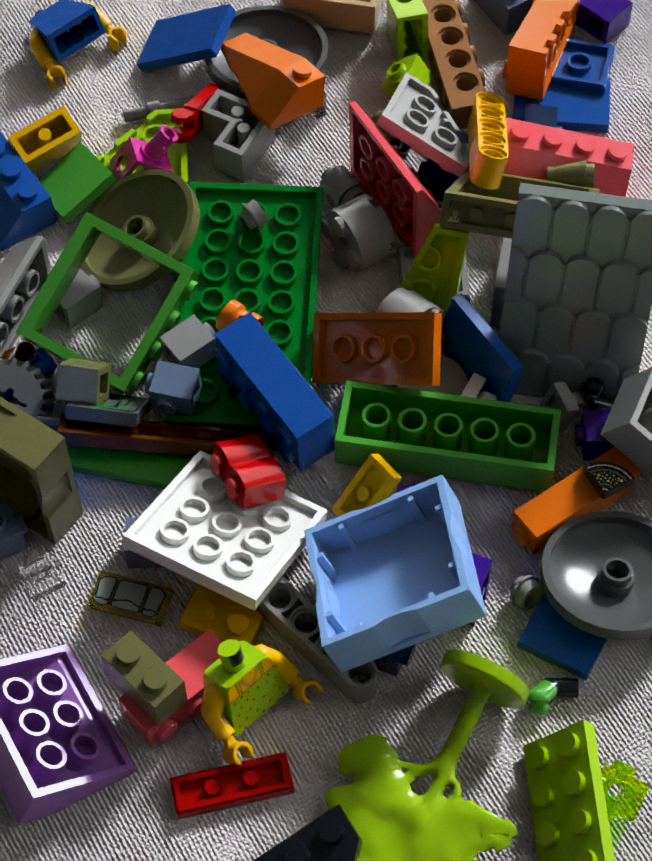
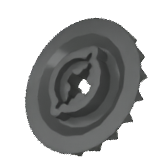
(28, 386)

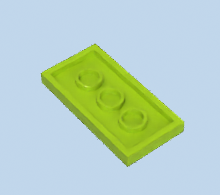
(568, 796)

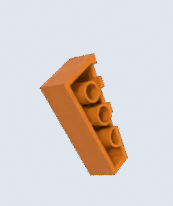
(539, 46)

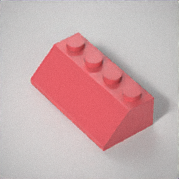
(538, 146)

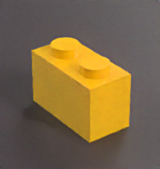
(46, 139)

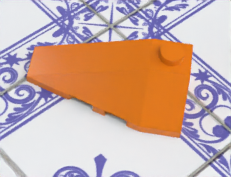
(274, 80)

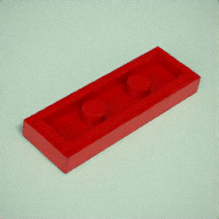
(231, 785)

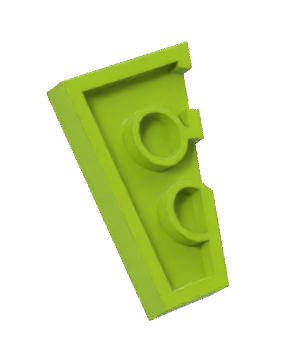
(438, 266)

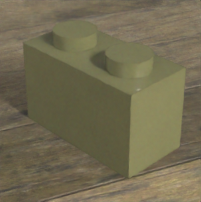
(144, 678)

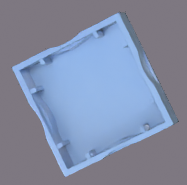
(393, 574)

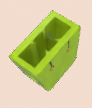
(408, 18)

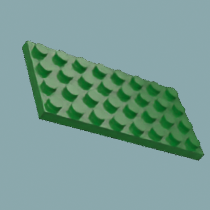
(264, 271)

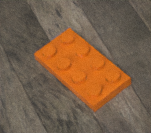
(377, 348)

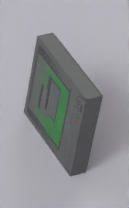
(116, 410)

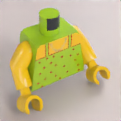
(243, 688)

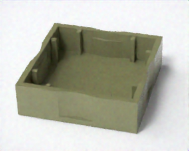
(37, 474)

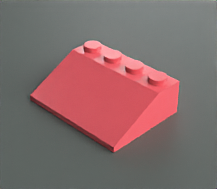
(391, 181)

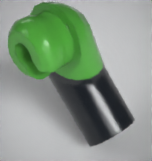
(548, 689)

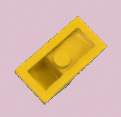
(369, 486)

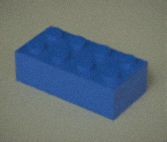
(274, 392)

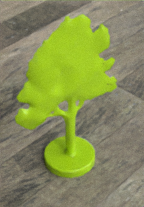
(428, 826)

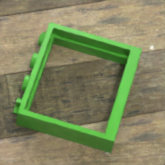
(65, 272)

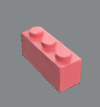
(189, 666)

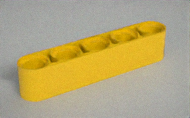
(487, 140)

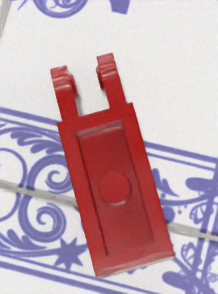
(190, 114)

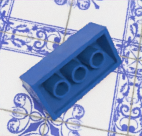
(23, 200)

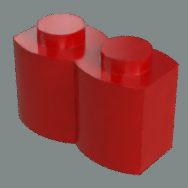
(248, 471)

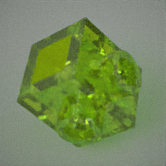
(631, 793)

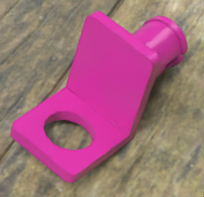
(145, 154)

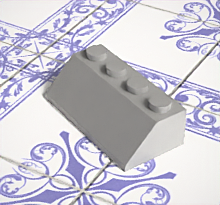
(21, 279)

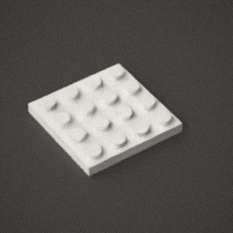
(215, 541)

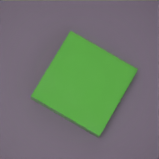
(76, 181)

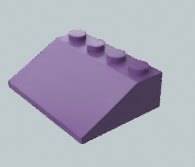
(54, 735)

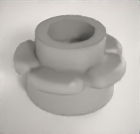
(253, 215)
(526, 592)

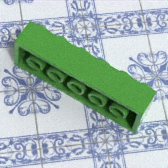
(448, 435)

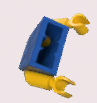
(66, 29)

